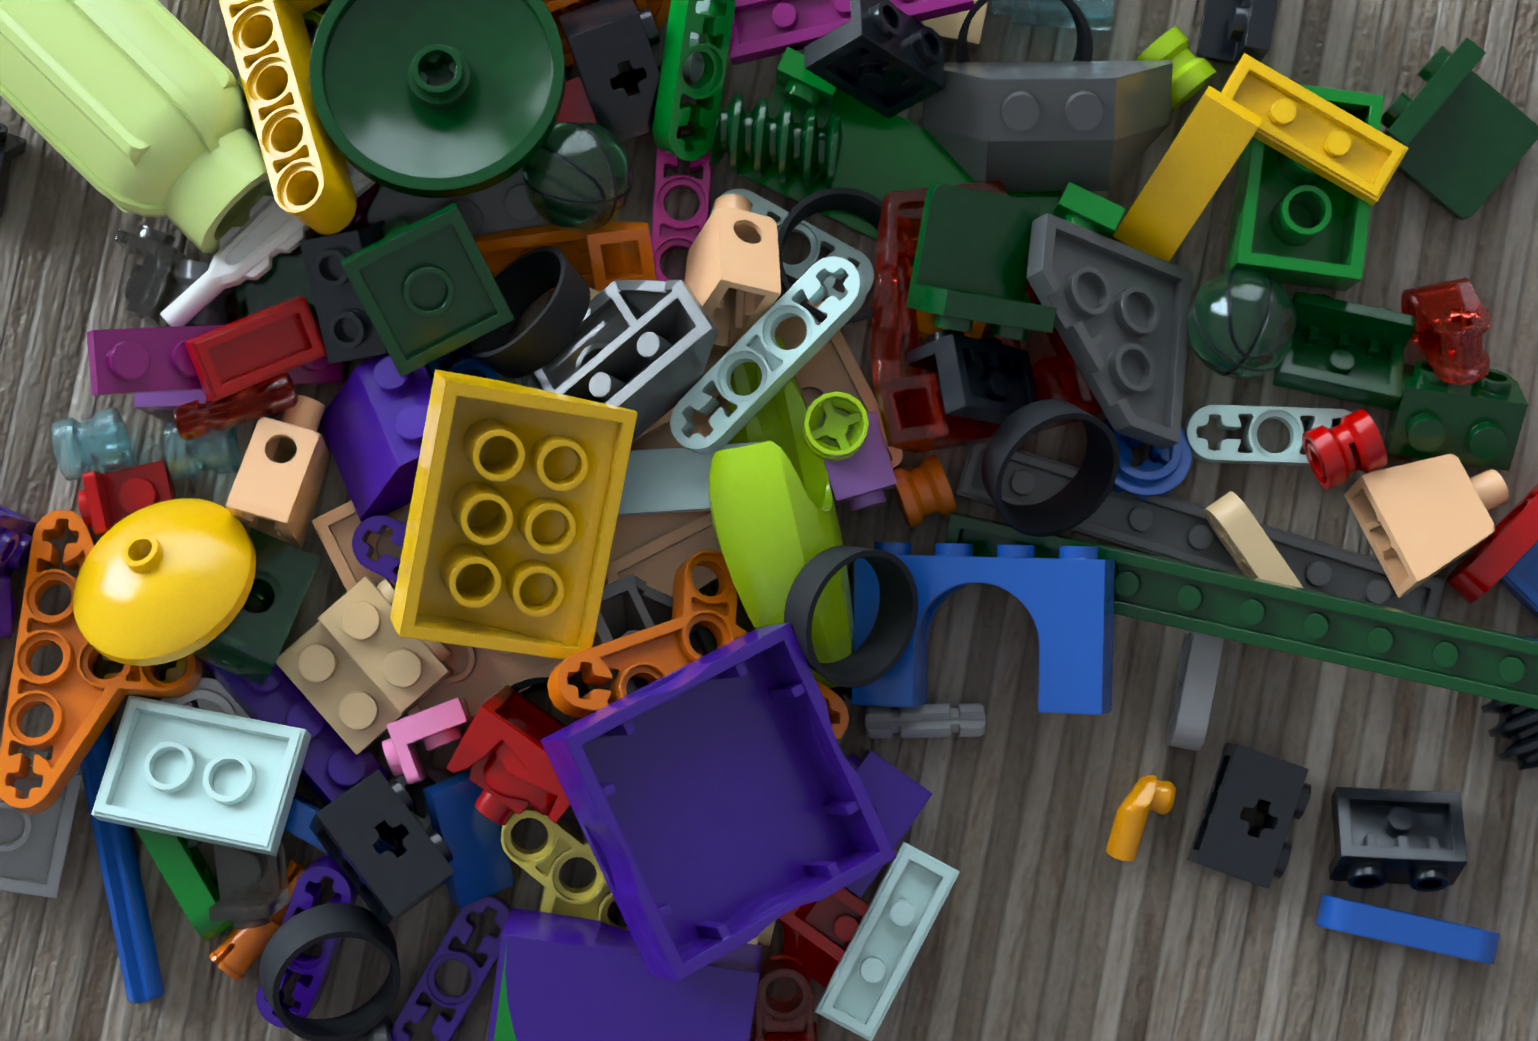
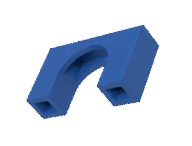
(1065, 596)

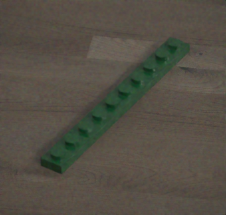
(1295, 618)

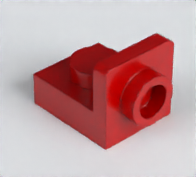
(122, 492)

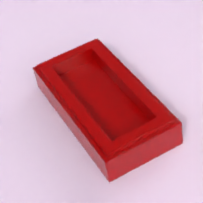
(255, 348)

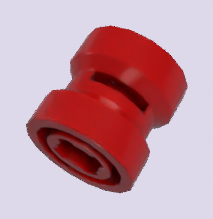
(1344, 449)

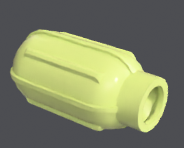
(136, 109)

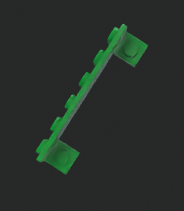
(895, 156)

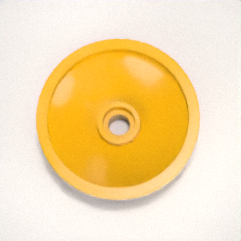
(164, 582)

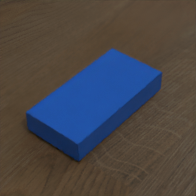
(472, 838)

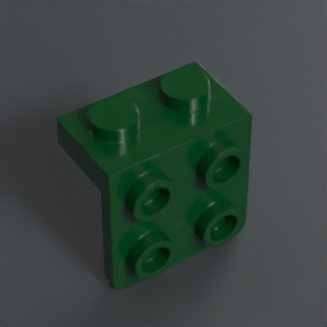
(1458, 132)
(976, 262)

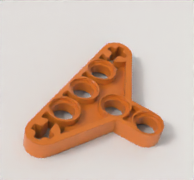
(664, 647)
(77, 698)

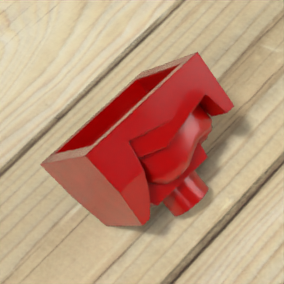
(510, 758)

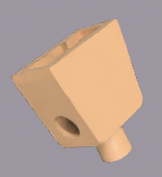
(734, 268)
(276, 494)
(1424, 516)

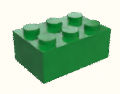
(1296, 220)

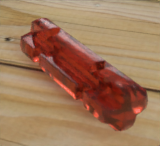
(243, 406)

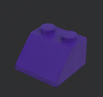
(378, 433)

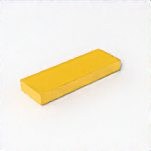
(1315, 131)
(1188, 175)

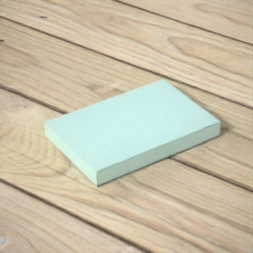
(202, 775)

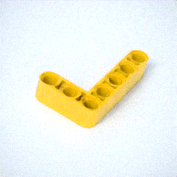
(274, 67)

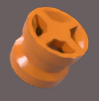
(923, 491)

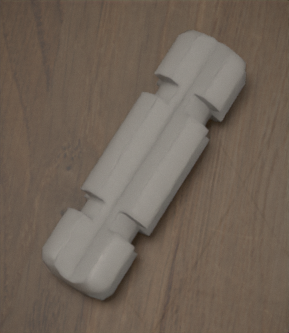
(925, 721)

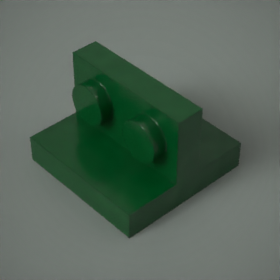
(426, 288)

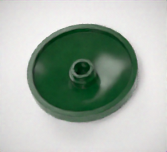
(437, 89)

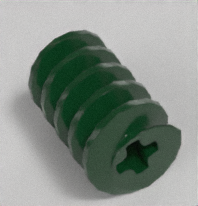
(777, 141)

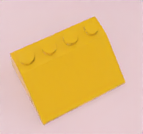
(511, 517)

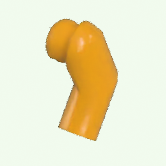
(1133, 813)

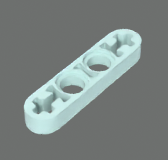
(760, 347)

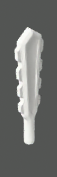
(247, 253)

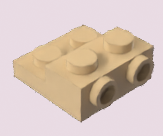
(359, 666)

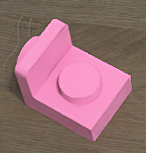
(432, 726)

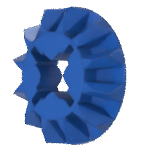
(1151, 478)

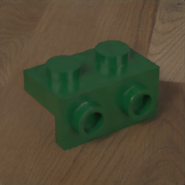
(1346, 351)
(1470, 420)

